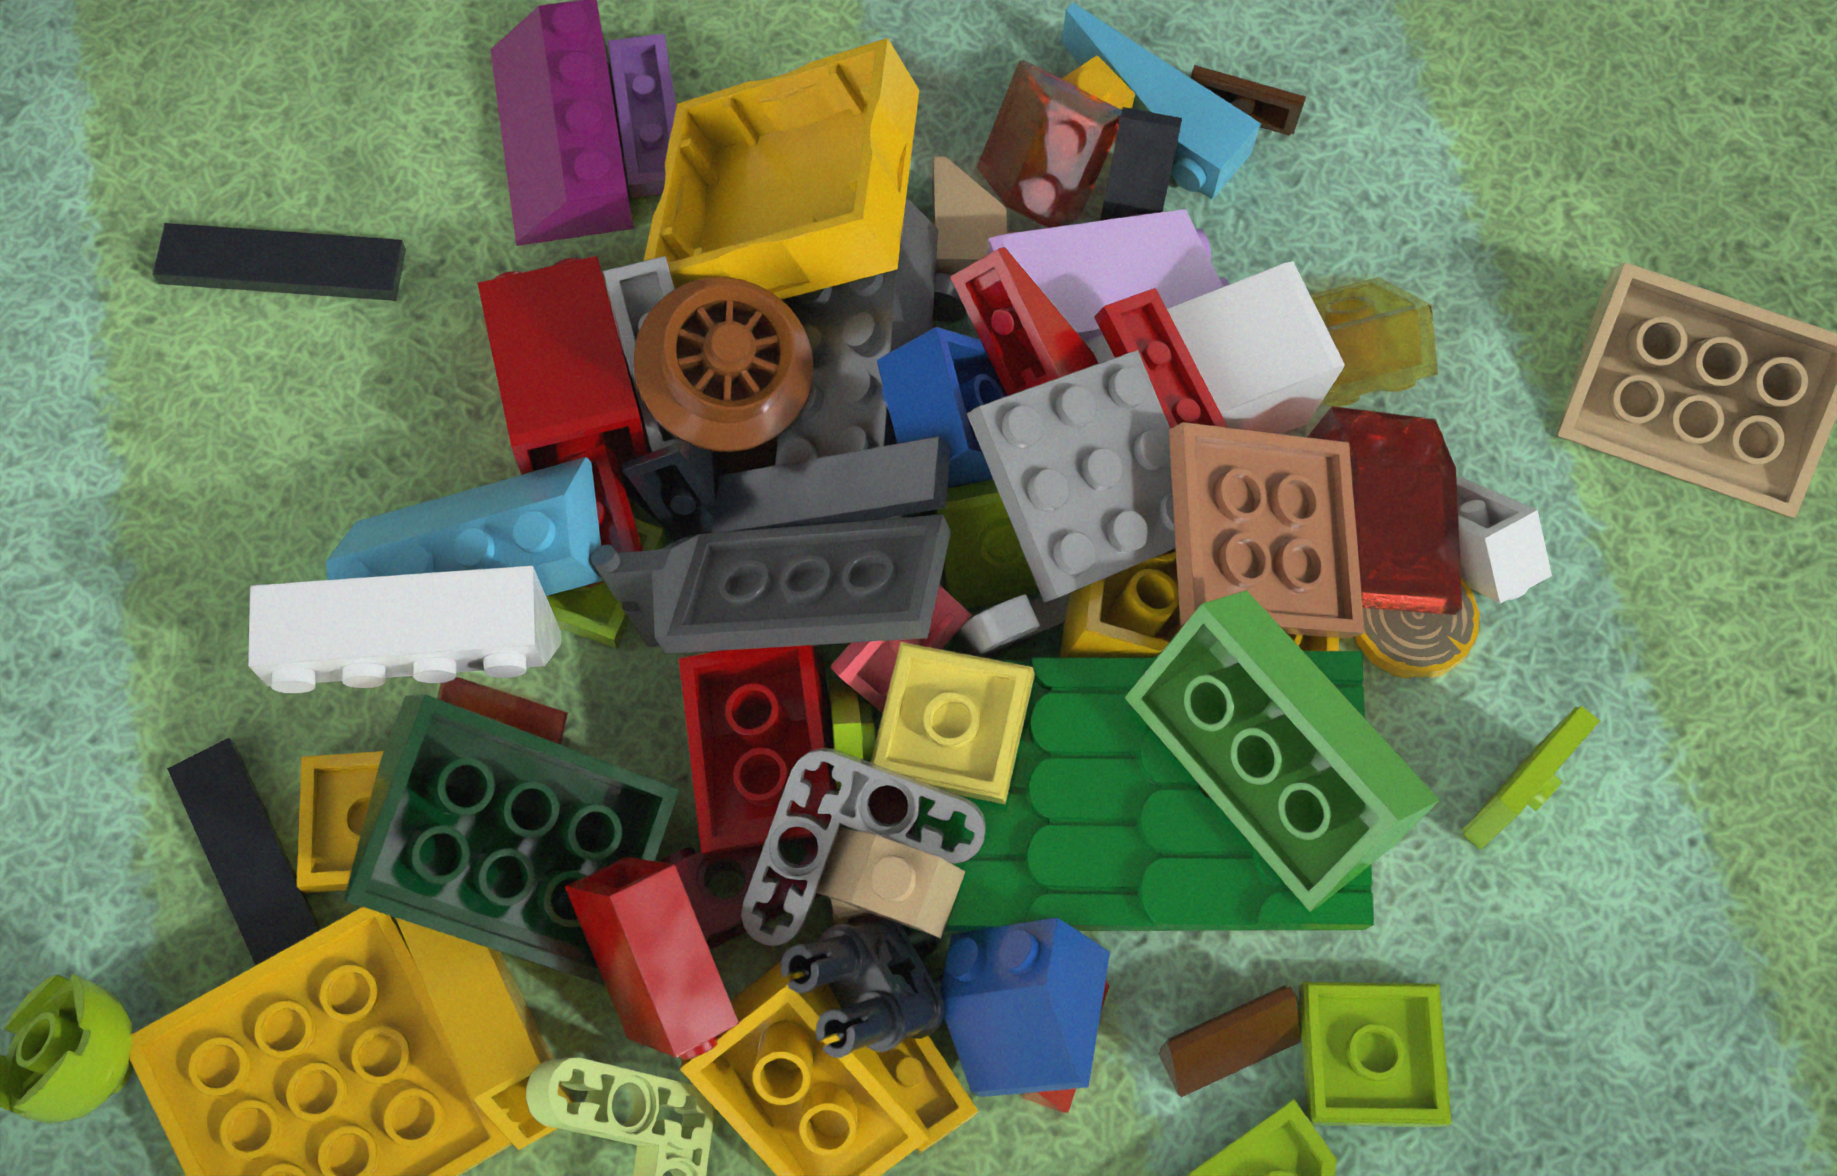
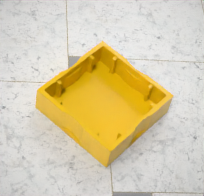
(791, 176)

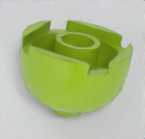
(65, 1051)

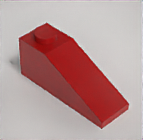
(1019, 324)

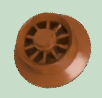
(723, 364)

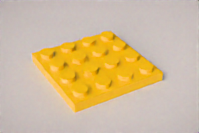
(316, 1067)

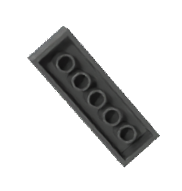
(847, 333)

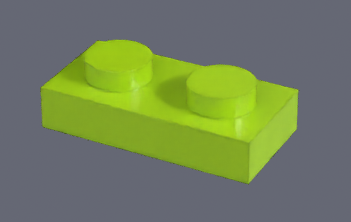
(851, 722)

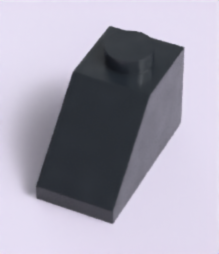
(1140, 164)

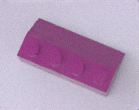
(560, 126)

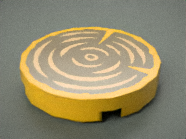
(1420, 642)

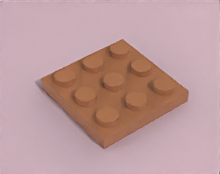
(1267, 521)

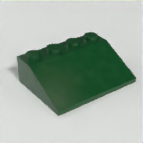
(488, 827)

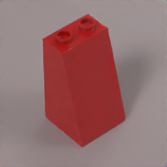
(560, 364)

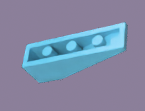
(1213, 133)

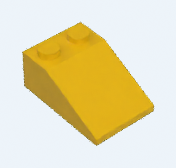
(793, 1098)

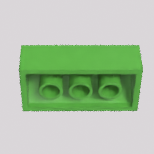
(1279, 748)

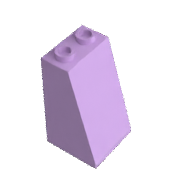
(1114, 259)

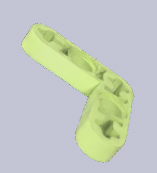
(660, 1142)

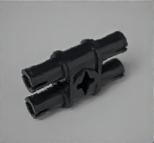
(876, 982)

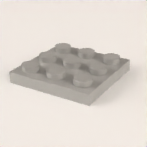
(1082, 472)

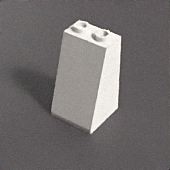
(1257, 350)

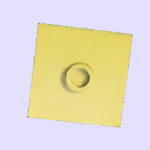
(954, 721)

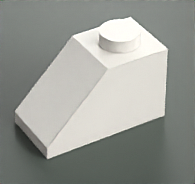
(1499, 543)

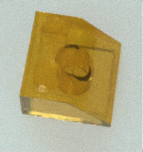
(1380, 337)

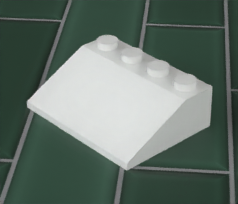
(400, 628)

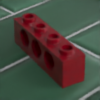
(721, 917)

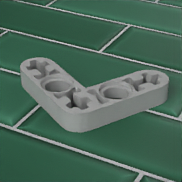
(1009, 625)
(851, 809)

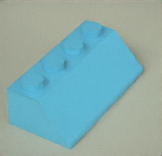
(522, 521)

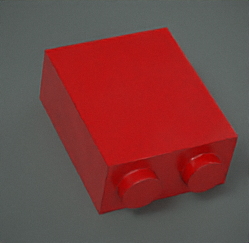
(653, 956)

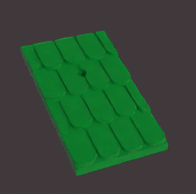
(1118, 829)

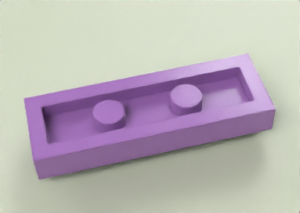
(644, 108)

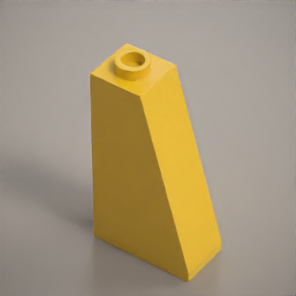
(485, 1026)

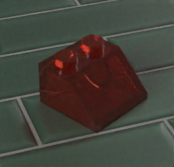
(1047, 146)

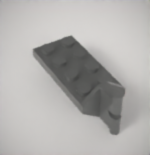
(783, 585)

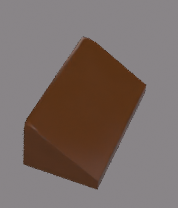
(1270, 106)
(1232, 1041)

